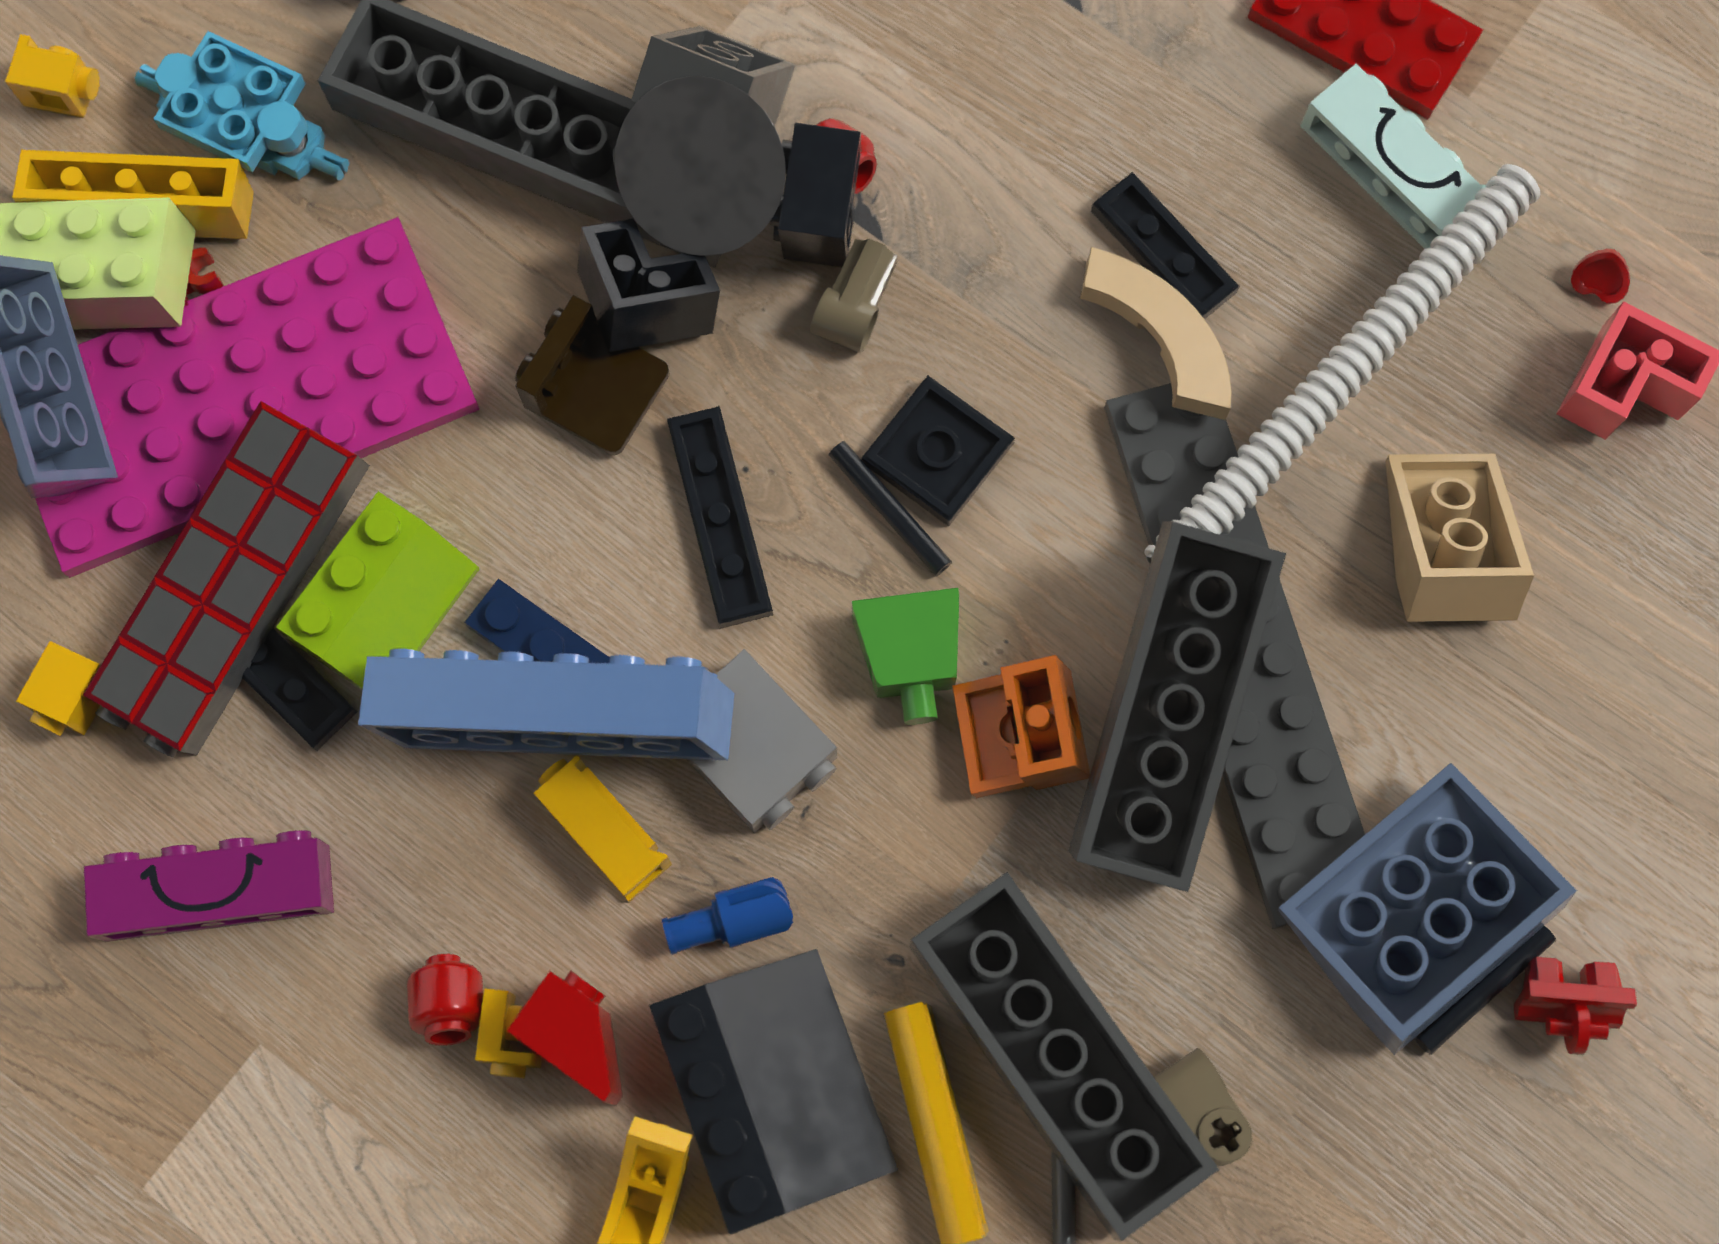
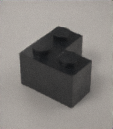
(818, 195)
(640, 296)

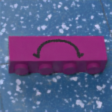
(208, 888)

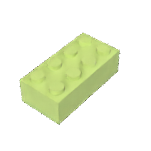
(112, 257)

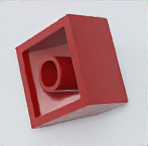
(572, 1033)

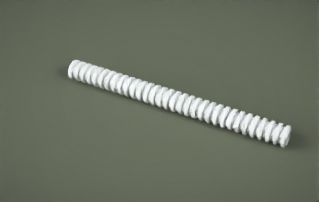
(1362, 352)

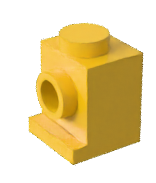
(51, 78)

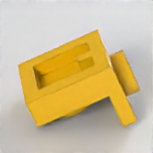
(494, 1041)

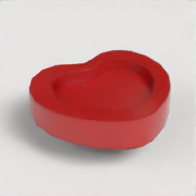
(1602, 274)

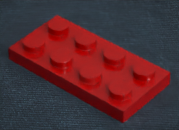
(1403, 43)

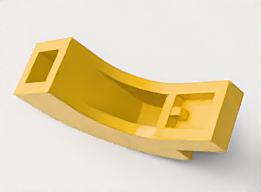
(647, 1184)

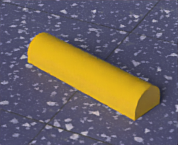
(936, 1124)

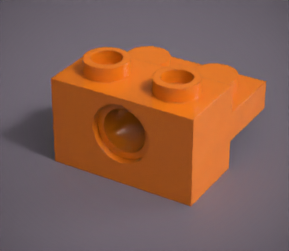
(1047, 725)

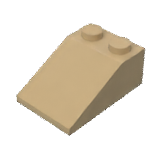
(1455, 539)

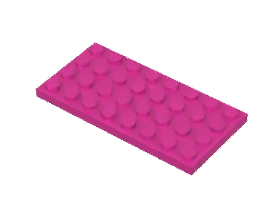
(324, 338)

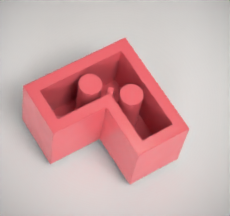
(1642, 361)

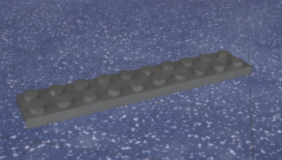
(1282, 754)

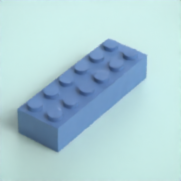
(548, 705)

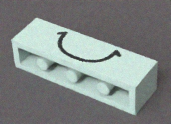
(1390, 154)

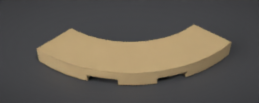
(1187, 342)

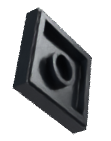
(938, 450)

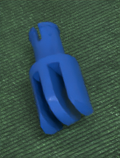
(733, 917)

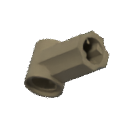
(850, 308)

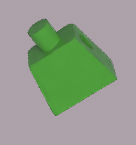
(910, 647)

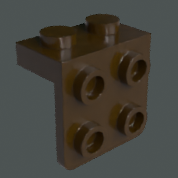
(584, 385)

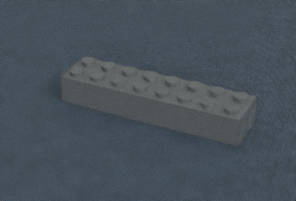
(482, 107)

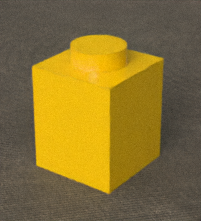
(57, 691)

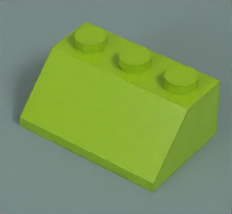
(377, 591)

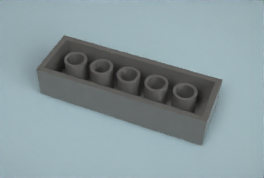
(1176, 705)
(1063, 1057)

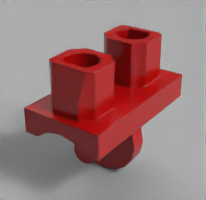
(1574, 1009)

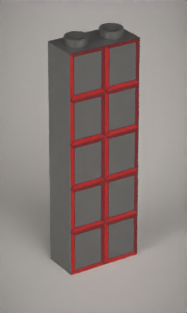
(225, 582)

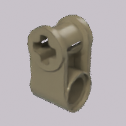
(1202, 1099)

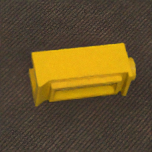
(601, 826)

